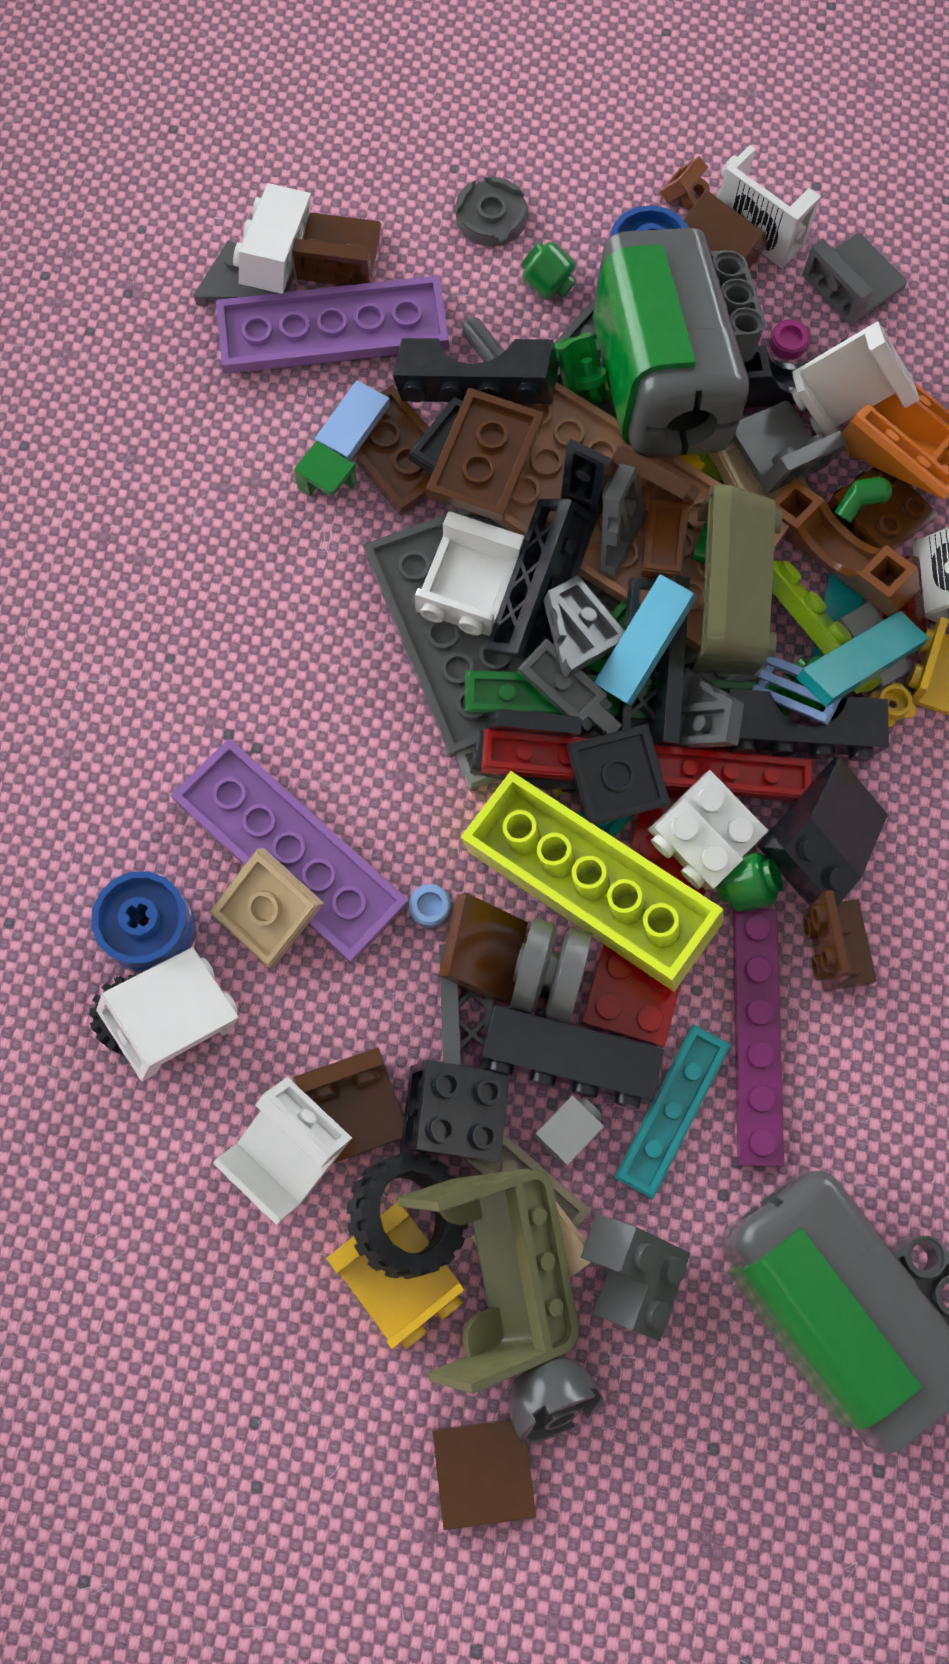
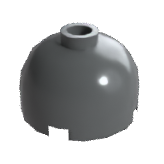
(550, 1397)

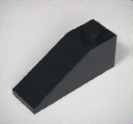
(586, 476)

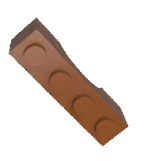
(872, 572)

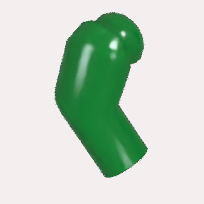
(862, 493)

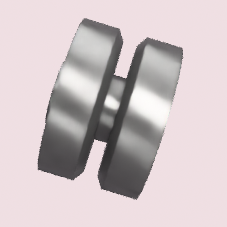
(550, 970)

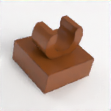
(684, 182)

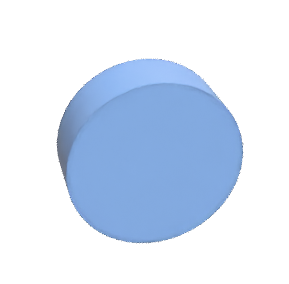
(430, 906)

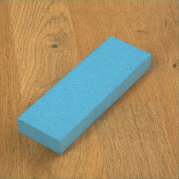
(646, 639)

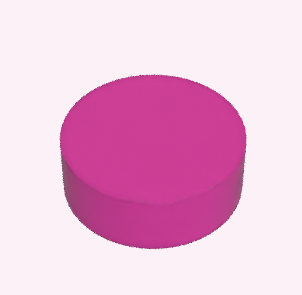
(789, 339)

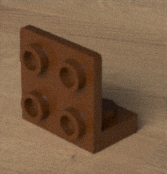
(337, 250)
(891, 521)
(839, 943)
(358, 1099)

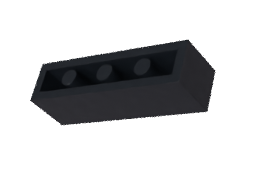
(571, 1056)

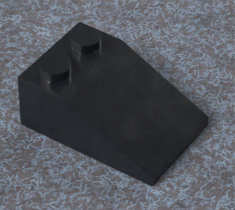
(826, 834)

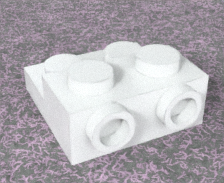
(707, 832)

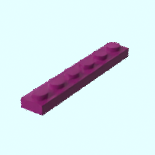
(757, 1039)

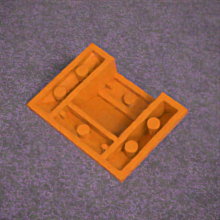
(904, 441)

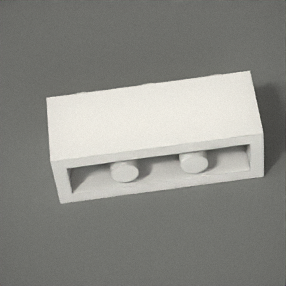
(268, 238)

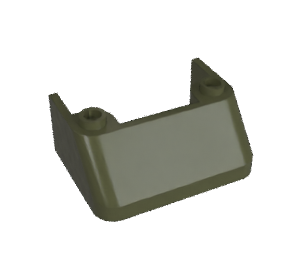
(737, 581)
(522, 1271)

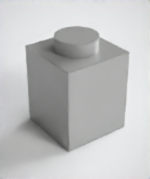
(570, 1129)

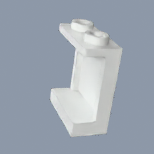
(469, 574)
(166, 1011)

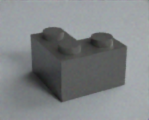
(640, 1275)

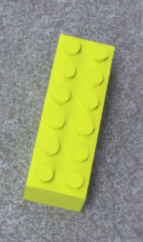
(593, 880)

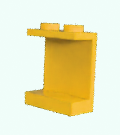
(931, 677)
(398, 1304)

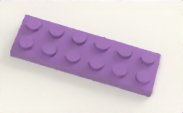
(328, 323)
(253, 811)

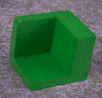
(324, 470)

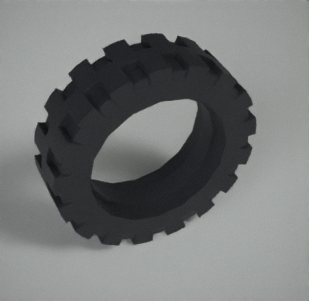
(368, 1227)

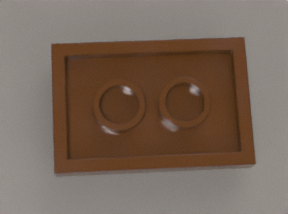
(485, 454)
(386, 455)

